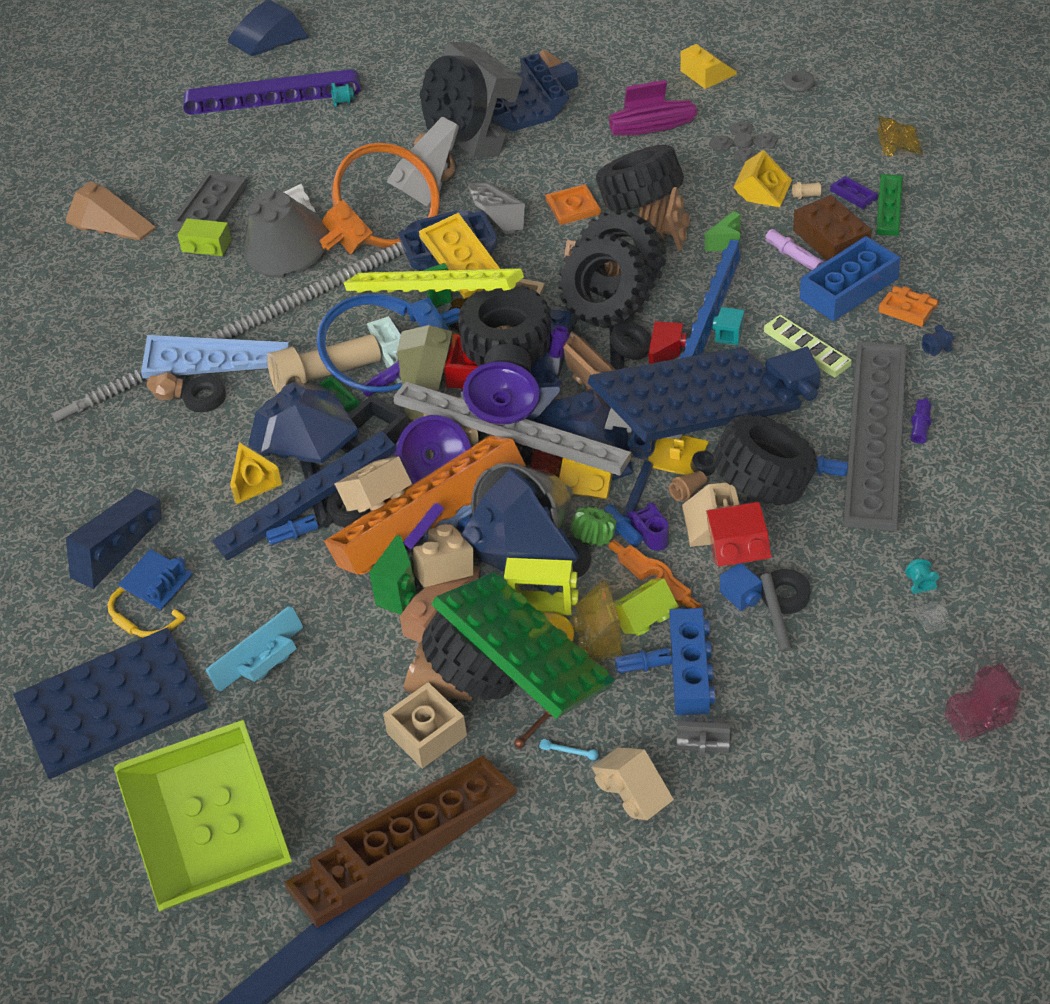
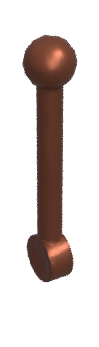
(520, 742)

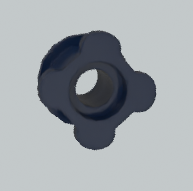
(937, 341)
(640, 448)

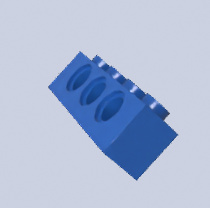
(689, 662)

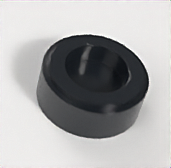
(703, 462)

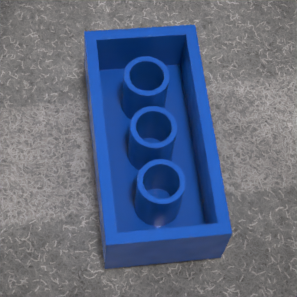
(849, 278)

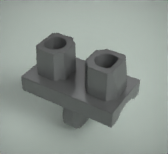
(703, 736)

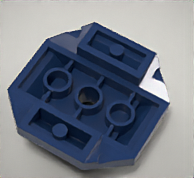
(419, 254)

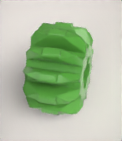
(593, 526)

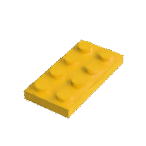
(457, 247)

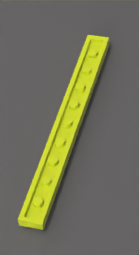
(437, 280)

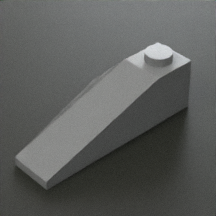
(433, 151)
(498, 206)

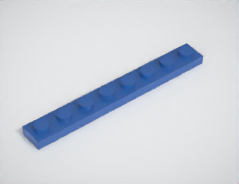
(713, 300)

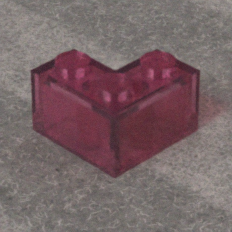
(985, 707)

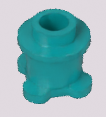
(341, 94)
(921, 575)

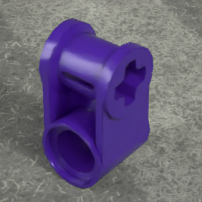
(651, 526)

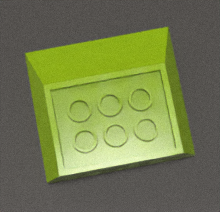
(201, 815)

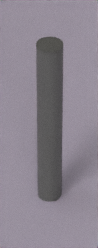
(775, 612)

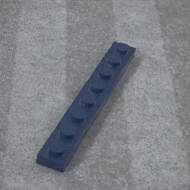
(301, 496)

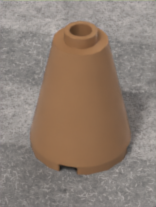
(421, 672)

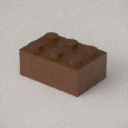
(828, 226)

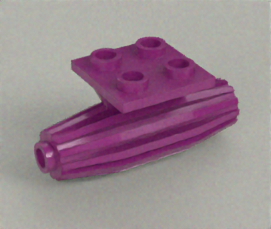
(648, 112)

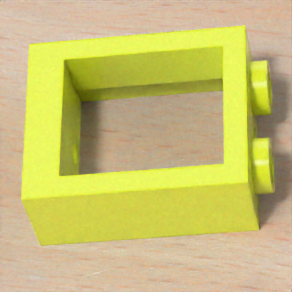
(544, 572)

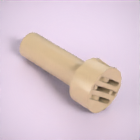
(289, 366)

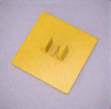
(676, 454)

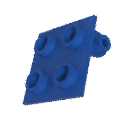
(156, 578)

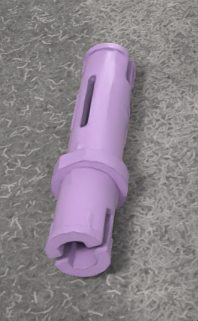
(788, 247)

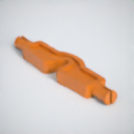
(644, 567)

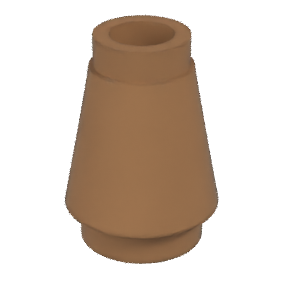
(687, 485)

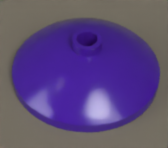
(501, 392)
(431, 433)

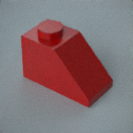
(666, 341)

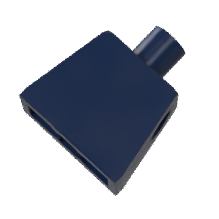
(797, 372)

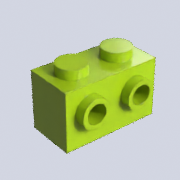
(204, 237)
(645, 606)

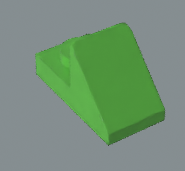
(720, 235)

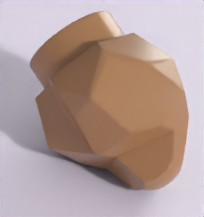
(165, 386)

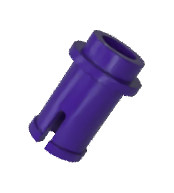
(559, 337)

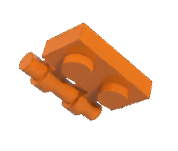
(908, 305)

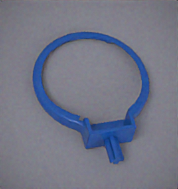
(421, 311)

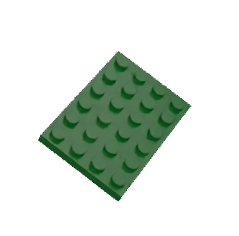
(524, 644)

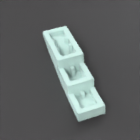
(388, 340)

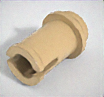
(806, 190)

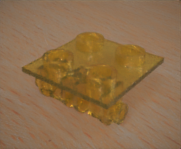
(897, 135)

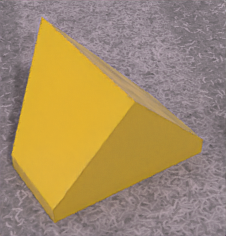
(252, 475)

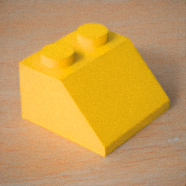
(704, 66)
(762, 181)

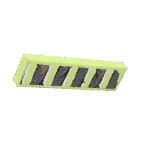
(795, 338)

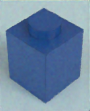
(741, 587)

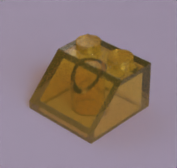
(598, 624)

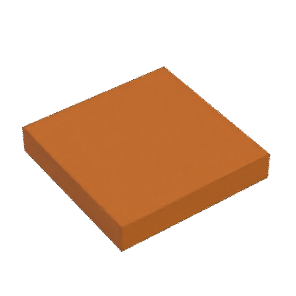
(573, 204)

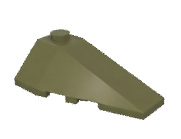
(422, 359)

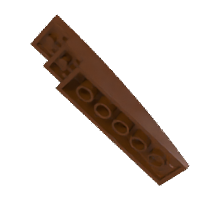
(397, 840)

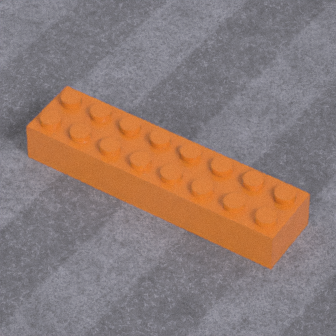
(450, 486)

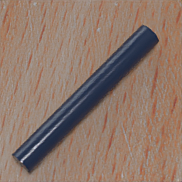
(638, 487)

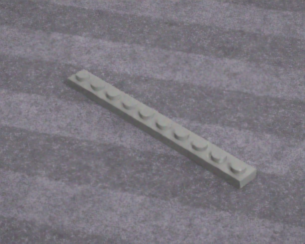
(522, 432)

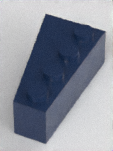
(110, 536)

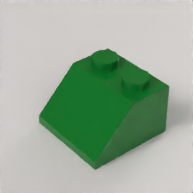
(393, 578)

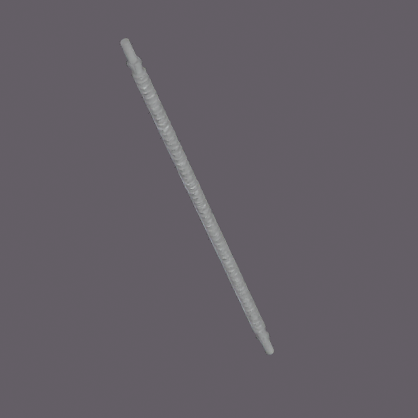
(256, 318)

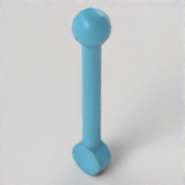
(547, 745)

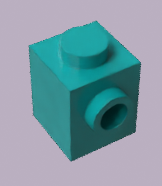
(728, 325)

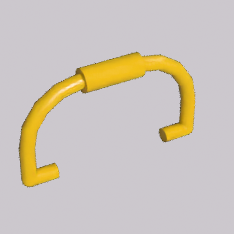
(130, 627)

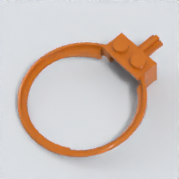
(345, 224)

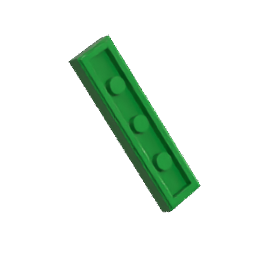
(889, 205)

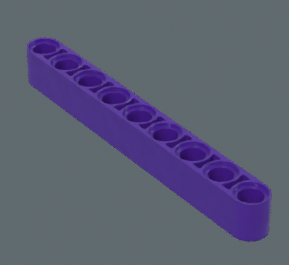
(198, 99)

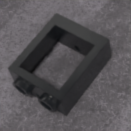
(373, 407)

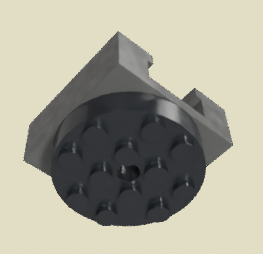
(465, 91)

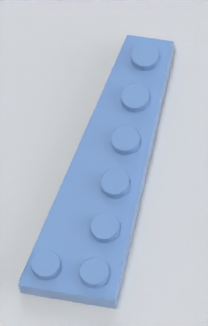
(204, 355)

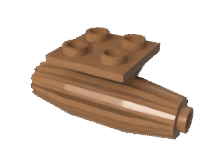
(668, 217)

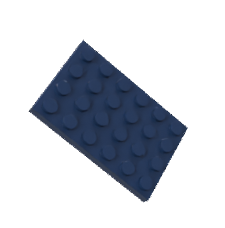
(109, 702)

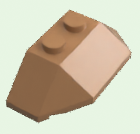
(584, 360)

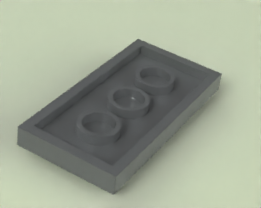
(211, 199)

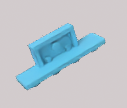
(258, 651)

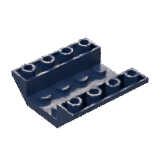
(538, 98)

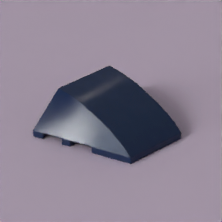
(266, 28)

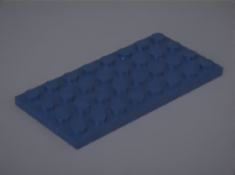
(692, 393)

